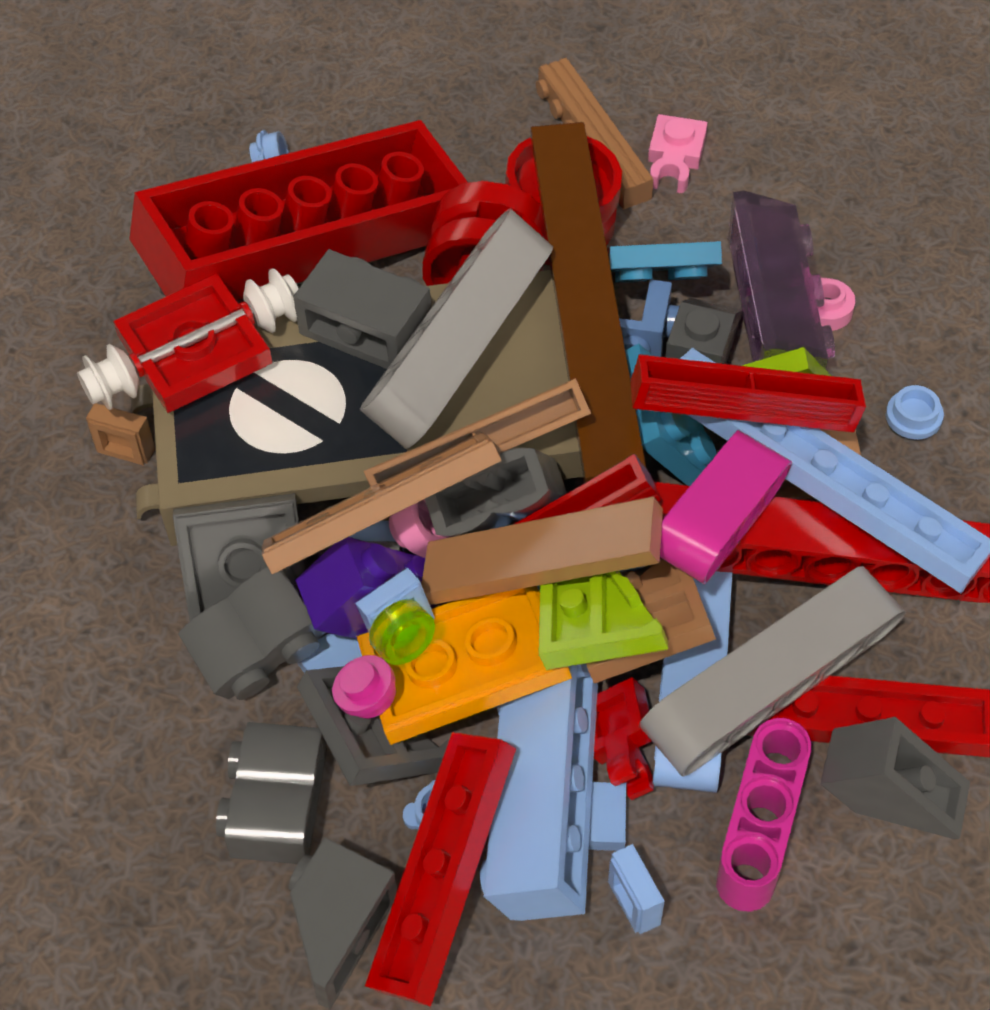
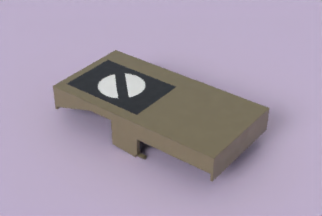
(303, 425)

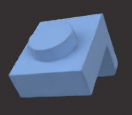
(656, 320)

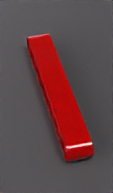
(820, 546)

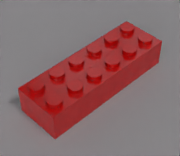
(285, 211)

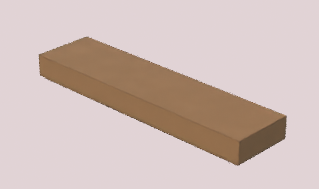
(379, 502)
(543, 551)

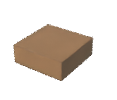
(121, 434)

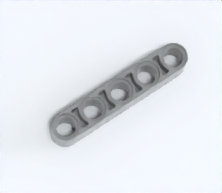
(456, 329)
(771, 670)

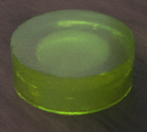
(402, 632)

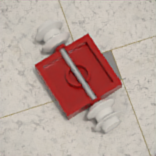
(191, 342)

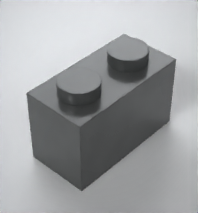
(360, 308)

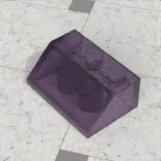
(775, 279)

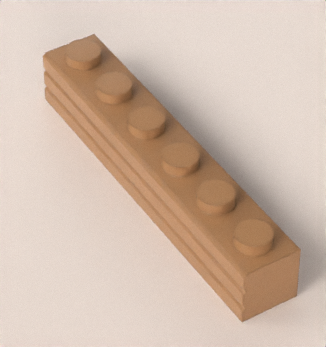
(573, 103)
(505, 428)

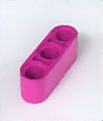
(721, 506)
(769, 787)

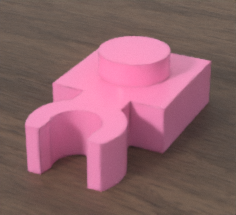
(676, 148)

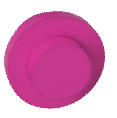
(365, 687)

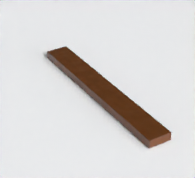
(585, 297)

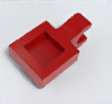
(620, 736)

